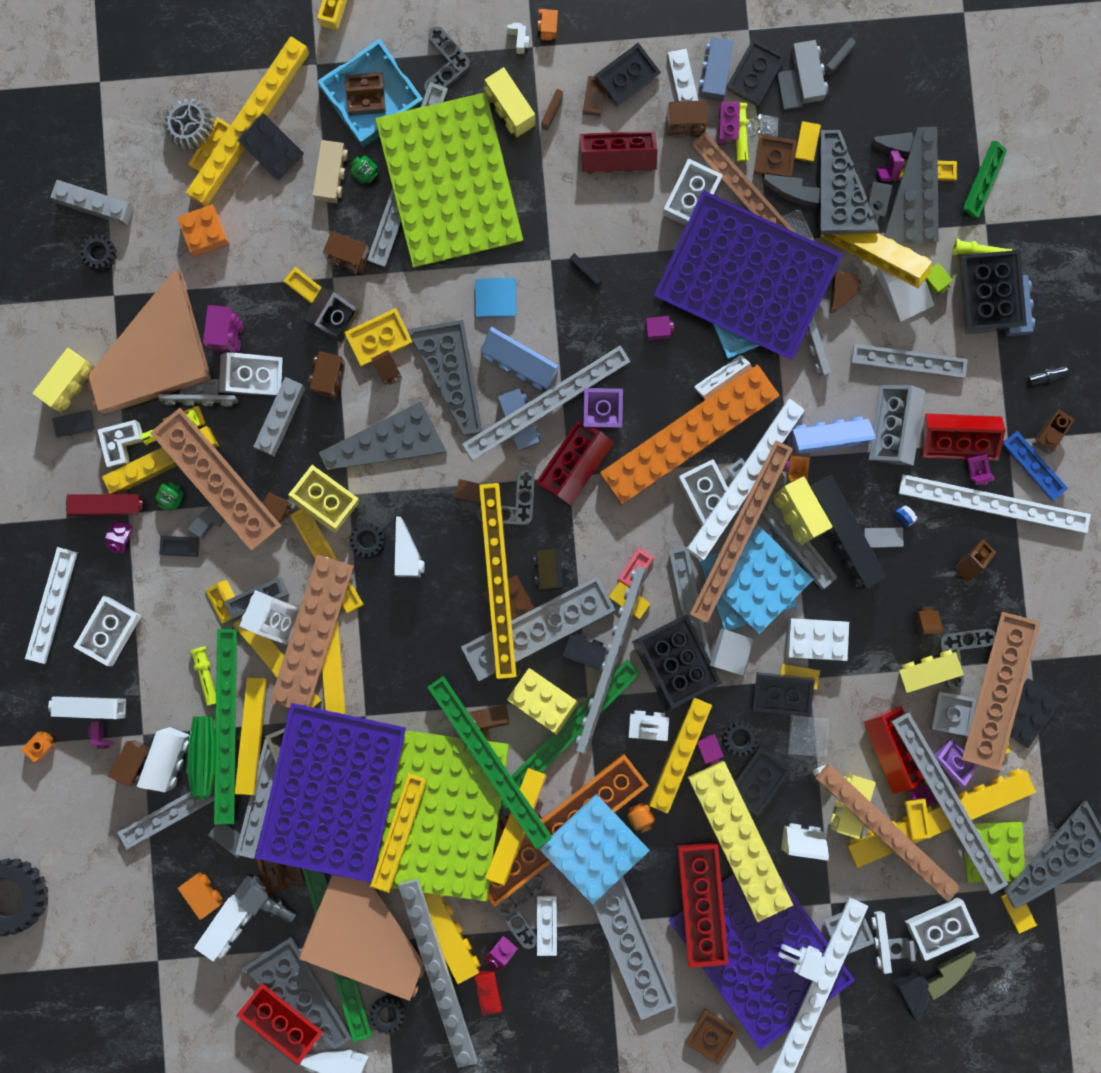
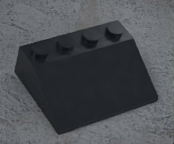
(992, 291)
(676, 662)

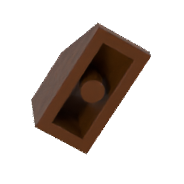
(843, 289)
(386, 368)
(278, 507)
(975, 560)
(927, 621)

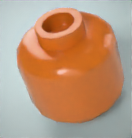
(640, 817)

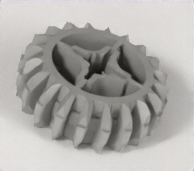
(191, 129)

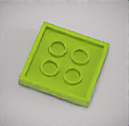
(1005, 845)

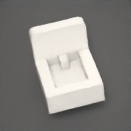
(522, 40)

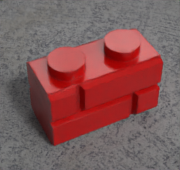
(488, 992)

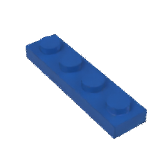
(1034, 466)

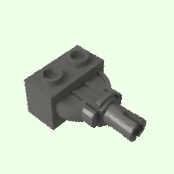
(253, 896)

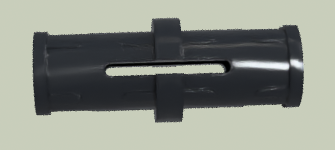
(1048, 376)

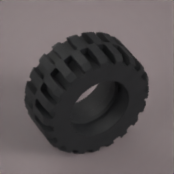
(33, 895)

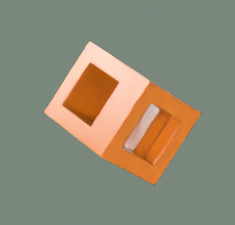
(547, 24)
(35, 754)

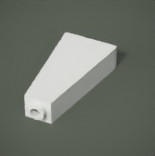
(88, 707)

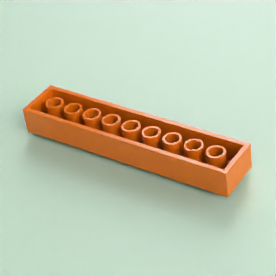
(689, 435)
(614, 785)

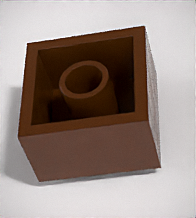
(687, 118)
(346, 253)
(326, 375)
(130, 763)

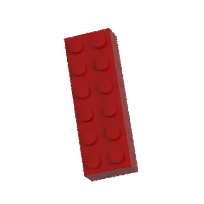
(702, 905)

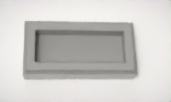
(884, 537)

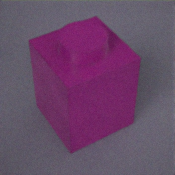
(659, 328)
(709, 749)

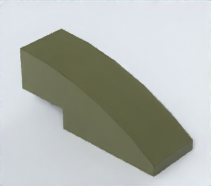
(950, 973)

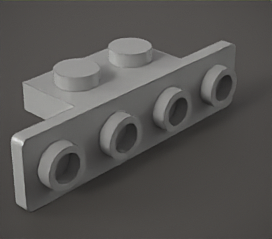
(204, 393)

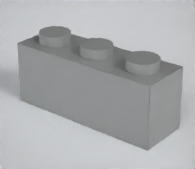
(809, 71)

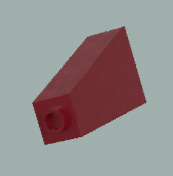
(102, 505)

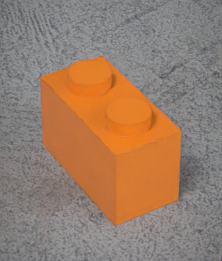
(200, 895)

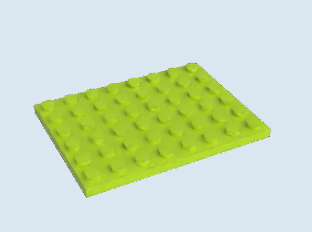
(449, 179)
(455, 819)

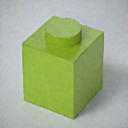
(938, 280)

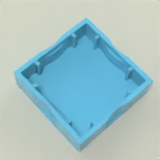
(399, 91)

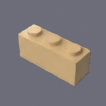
(330, 171)

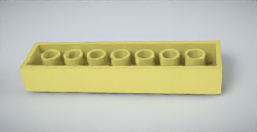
(740, 841)

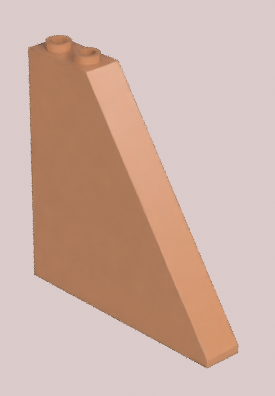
(153, 354)
(362, 939)

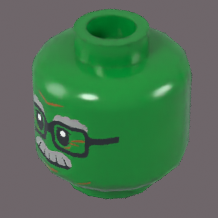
(363, 169)
(169, 496)

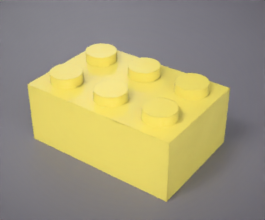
(509, 103)
(64, 380)
(323, 499)
(802, 511)
(931, 671)
(543, 701)
(843, 820)

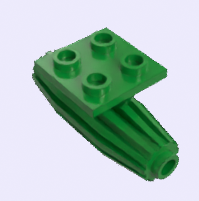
(201, 757)

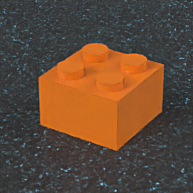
(203, 230)

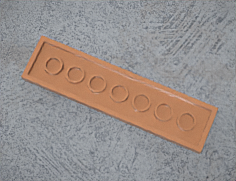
(215, 479)
(312, 632)
(1001, 691)

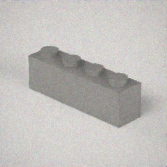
(92, 202)
(279, 417)

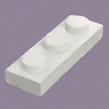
(682, 75)
(723, 377)
(546, 925)
(881, 942)

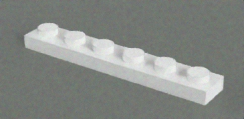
(51, 605)

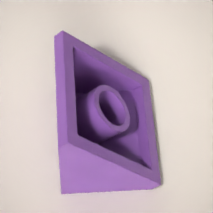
(603, 407)
(951, 762)

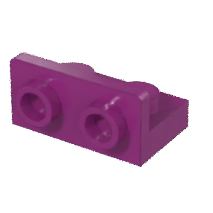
(728, 122)

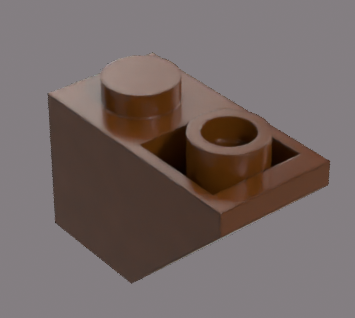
(1053, 431)

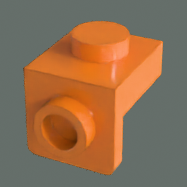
(798, 466)

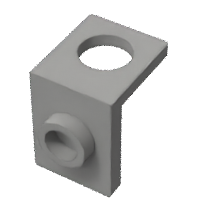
(908, 949)

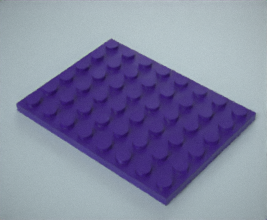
(748, 275)
(330, 792)
(757, 981)

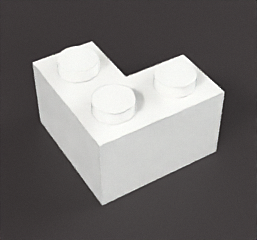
(114, 442)

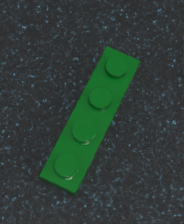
(985, 179)

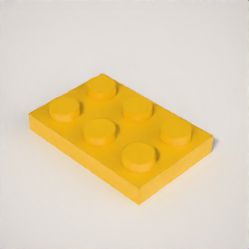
(378, 336)

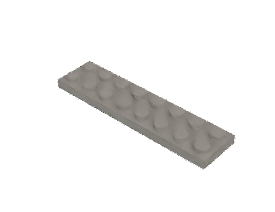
(543, 625)
(633, 951)

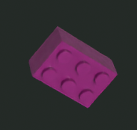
(222, 330)

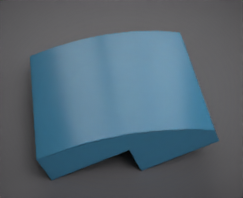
(495, 297)

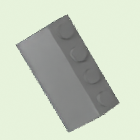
(897, 424)

